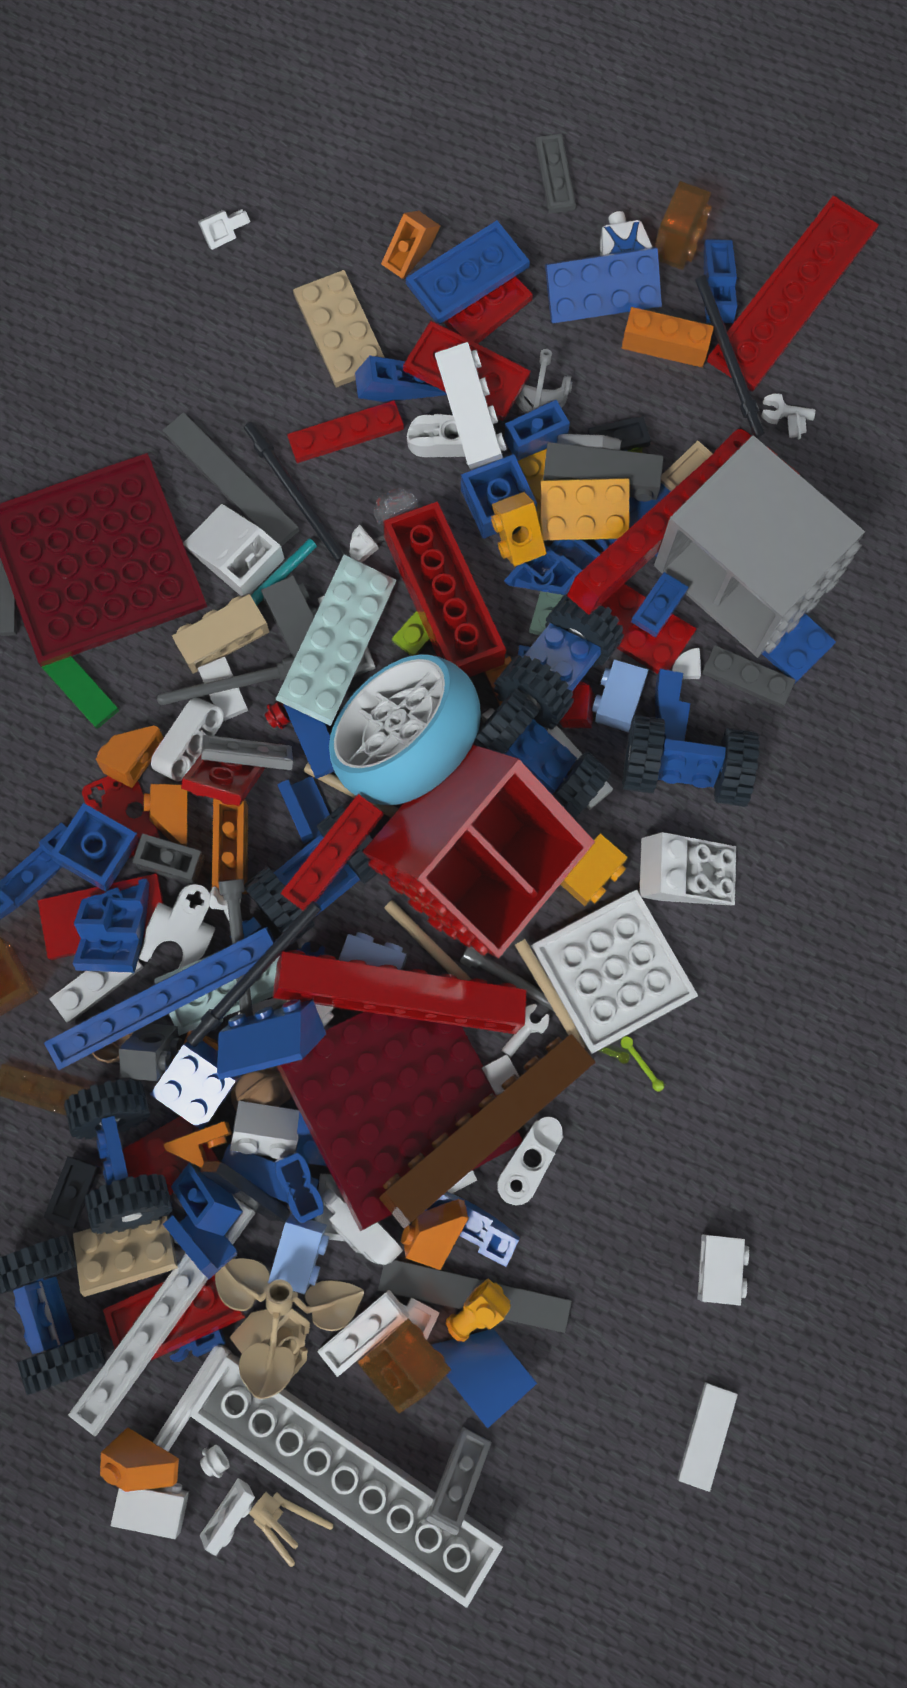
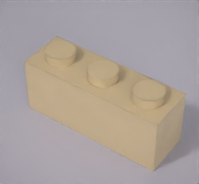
(220, 632)

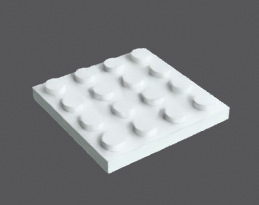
(614, 971)

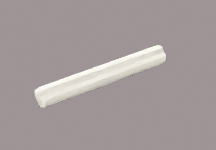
(180, 1414)

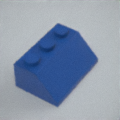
(268, 1038)

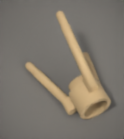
(266, 1514)

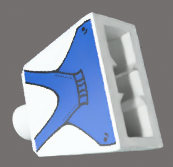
(622, 235)

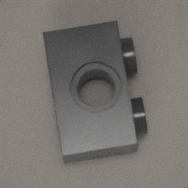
(169, 859)
(149, 1052)

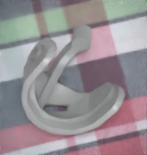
(540, 396)

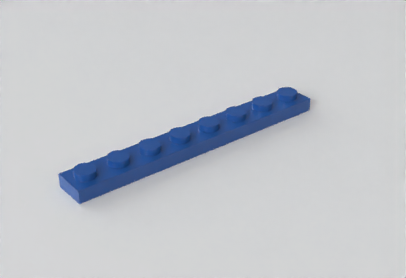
(158, 1000)

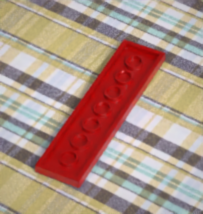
(795, 290)

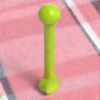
(626, 1043)

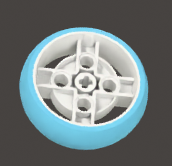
(405, 730)

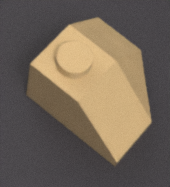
(291, 1333)

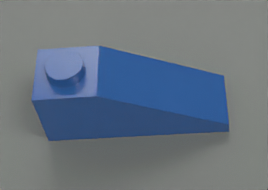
(386, 381)

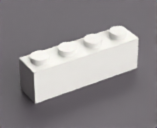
(468, 405)

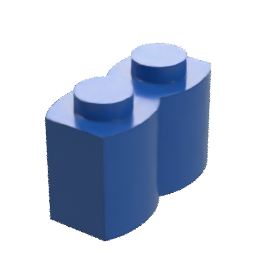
(301, 1194)

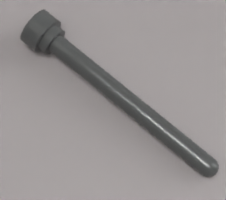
(279, 671)
(232, 892)
(475, 959)

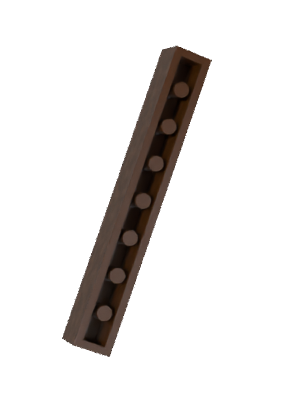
(486, 1131)

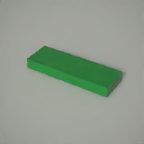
(81, 691)

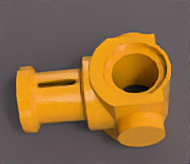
(481, 1310)

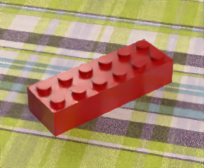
(444, 590)

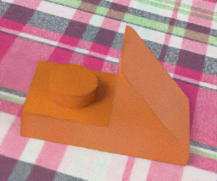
(191, 1146)

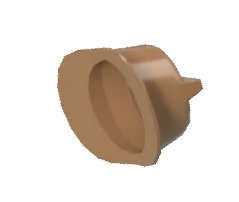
(261, 1087)

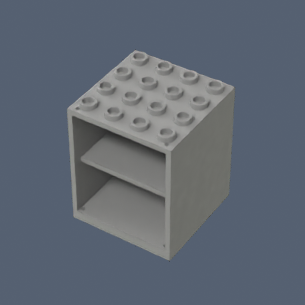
(758, 547)

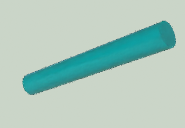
(285, 569)

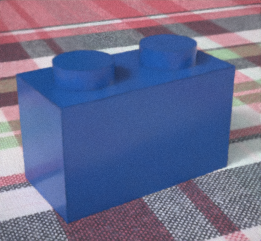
(535, 429)
(205, 1201)

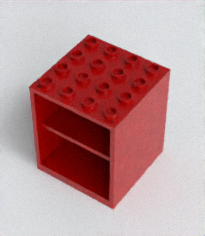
(480, 850)

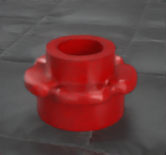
(277, 715)

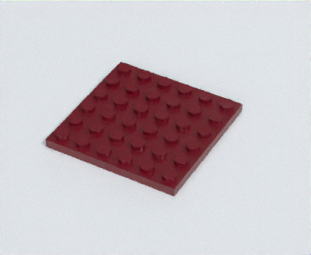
(96, 560)
(381, 1096)

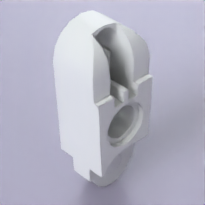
(428, 436)
(544, 1138)
(371, 1242)

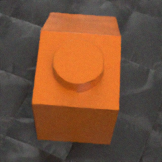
(410, 243)
(129, 754)
(168, 811)
(434, 1233)
(137, 1463)

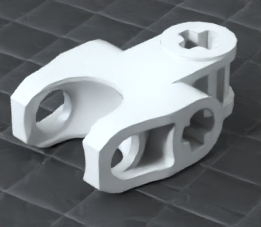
(180, 925)

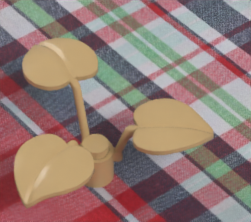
(270, 1368)

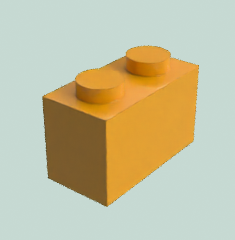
(594, 870)

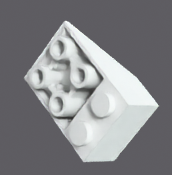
(235, 550)
(687, 870)

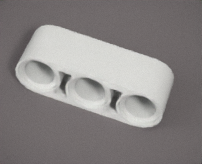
(184, 739)

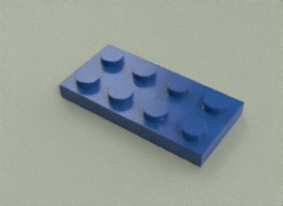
(467, 272)
(603, 285)

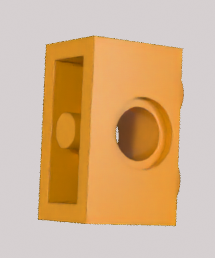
(528, 541)

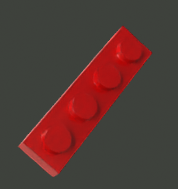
(345, 431)
(332, 852)

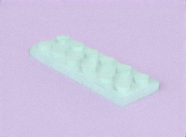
(336, 640)

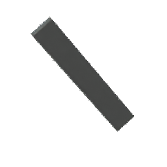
(230, 479)
(454, 1289)

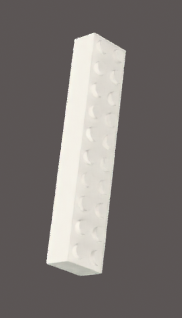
(347, 1481)

